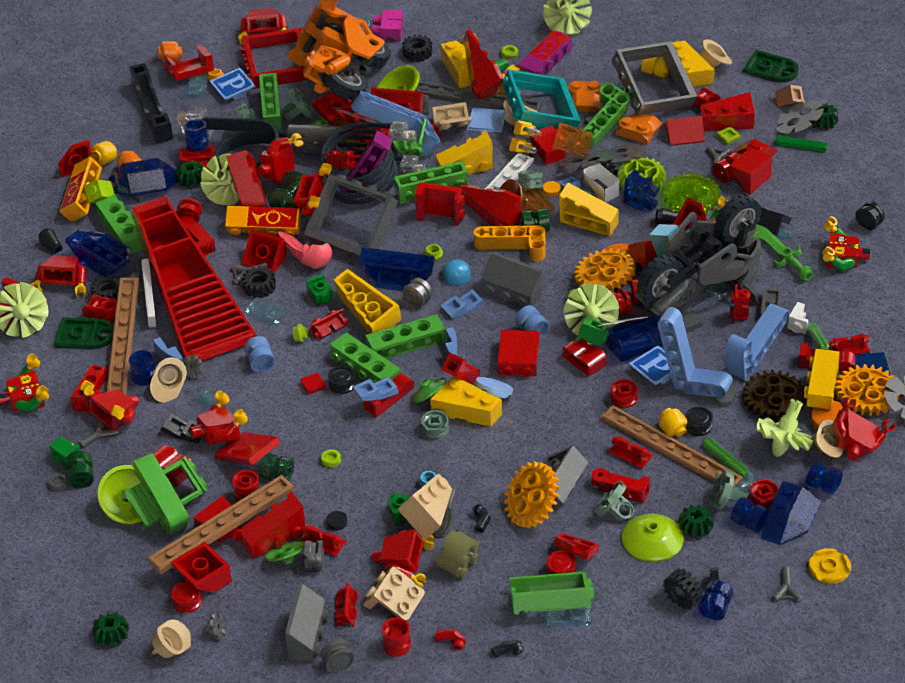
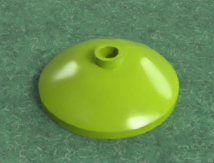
(401, 78)
(110, 490)
(652, 537)

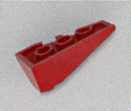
(483, 73)
(495, 207)

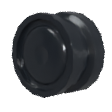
(869, 215)
(341, 379)
(699, 421)

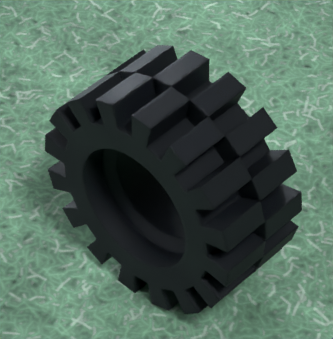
(423, 44)
(258, 275)
(105, 283)
(682, 588)

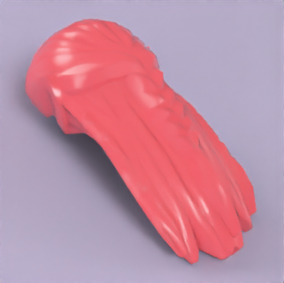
(312, 256)

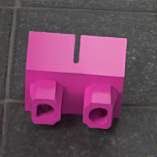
(388, 24)

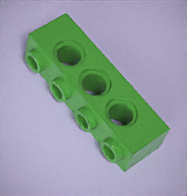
(270, 100)
(118, 222)
(407, 337)
(362, 359)

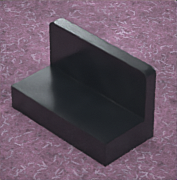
(772, 220)

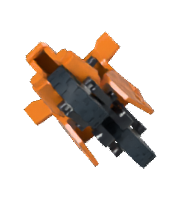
(337, 48)

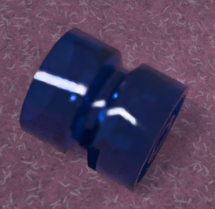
(196, 135)
(142, 367)
(826, 478)
(746, 513)
(716, 600)

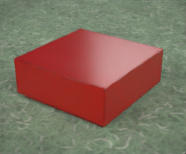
(312, 383)

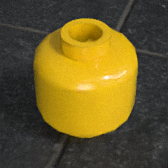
(104, 153)
(673, 422)

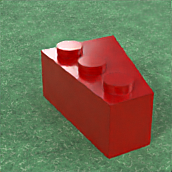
(246, 179)

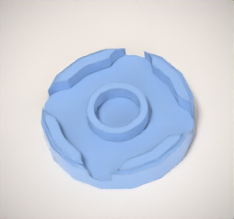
(494, 387)

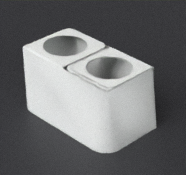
(606, 177)

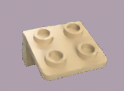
(450, 115)
(395, 593)

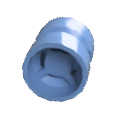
(530, 320)
(259, 354)

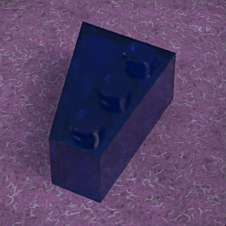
(634, 338)

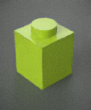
(98, 190)

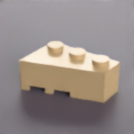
(427, 506)

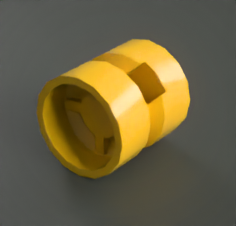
(656, 66)

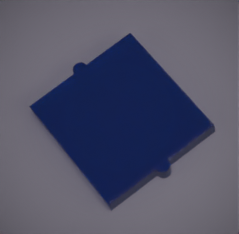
(870, 359)

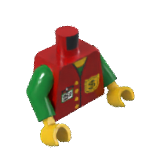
(842, 249)
(24, 389)

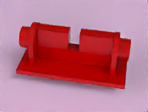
(345, 160)
(740, 298)
(333, 319)
(856, 344)
(631, 453)
(331, 543)
(346, 599)

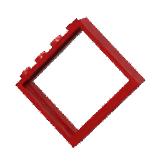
(284, 76)

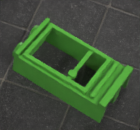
(143, 505)
(551, 592)

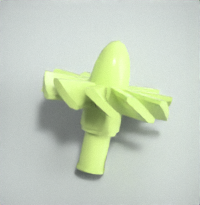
(561, 14)
(220, 185)
(31, 307)
(604, 307)
(786, 431)

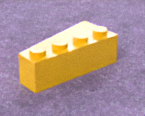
(366, 303)

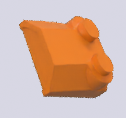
(585, 95)
(638, 127)

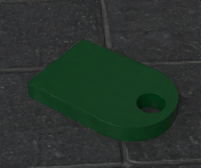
(771, 67)
(84, 333)

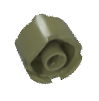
(458, 554)

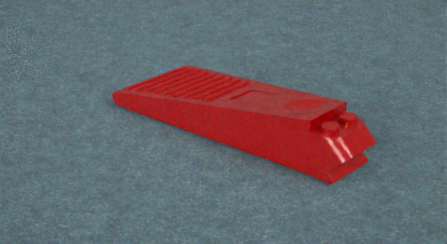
(193, 295)

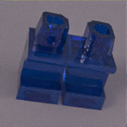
(639, 192)

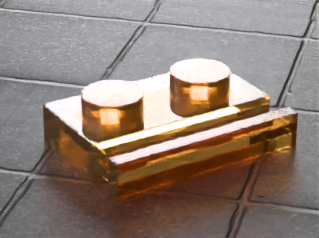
(573, 140)
(535, 199)

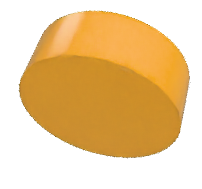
(551, 189)

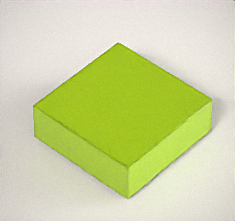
(728, 135)

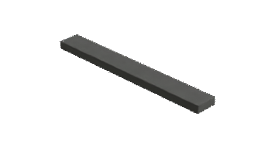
(465, 95)

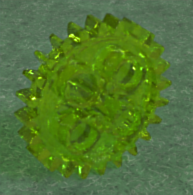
(679, 188)

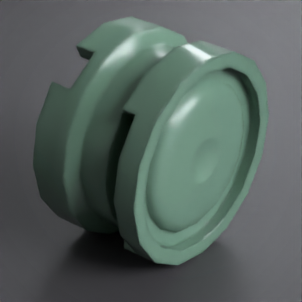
(530, 179)
(435, 424)

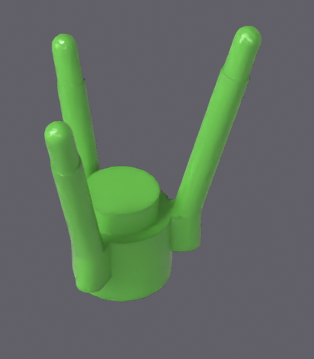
(415, 147)

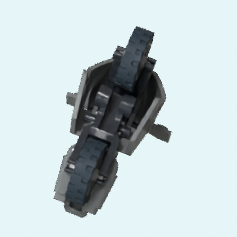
(704, 254)

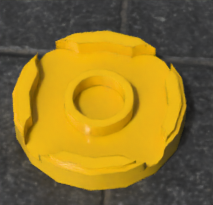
(829, 566)

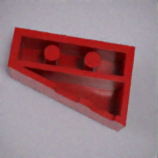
(727, 112)
(274, 528)

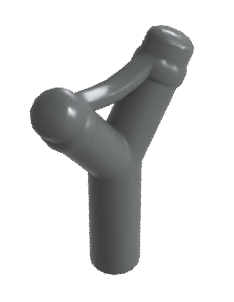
(712, 152)
(238, 269)
(99, 433)
(786, 587)

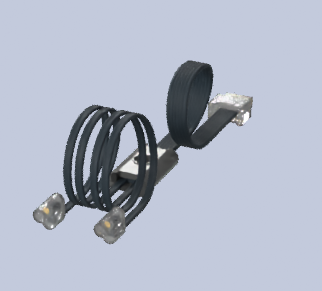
(315, 140)

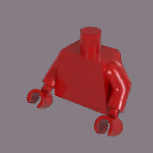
(856, 433)

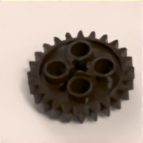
(772, 393)

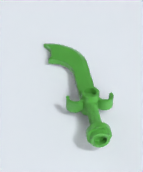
(786, 253)

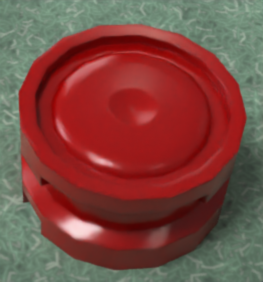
(189, 207)
(624, 302)
(624, 393)
(763, 492)
(561, 562)
(186, 597)

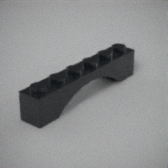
(156, 117)

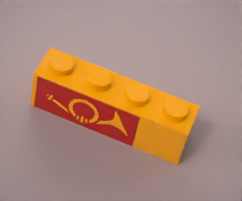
(75, 201)
(263, 219)

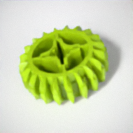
(647, 169)

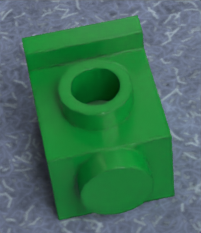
(319, 290)
(592, 332)
(61, 449)
(394, 503)

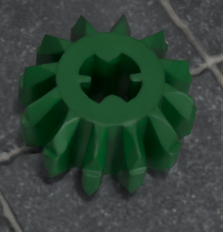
(828, 118)
(189, 173)
(696, 521)
(110, 629)

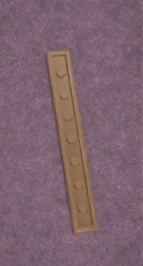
(123, 334)
(665, 444)
(223, 522)

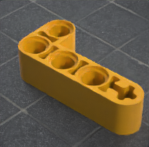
(512, 238)

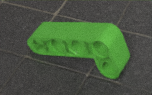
(615, 103)
(172, 512)

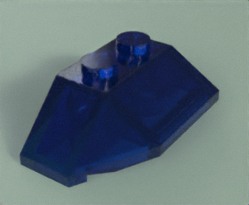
(143, 177)
(99, 251)
(393, 268)
(790, 513)

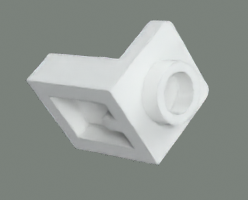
(797, 320)

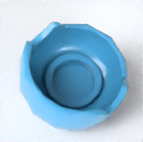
(456, 272)

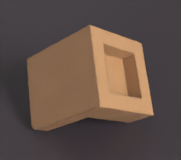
(789, 95)

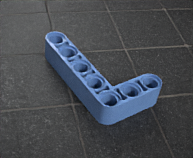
(387, 112)
(745, 354)
(681, 362)

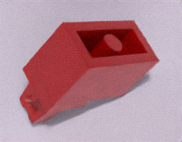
(544, 145)

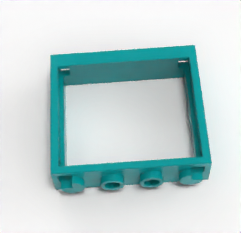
(541, 83)

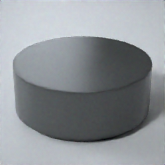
(58, 482)

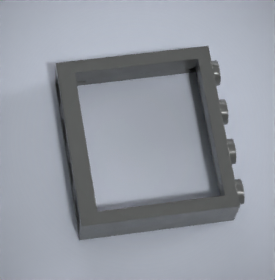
(675, 67)
(326, 198)

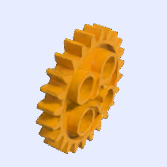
(606, 269)
(857, 382)
(531, 494)

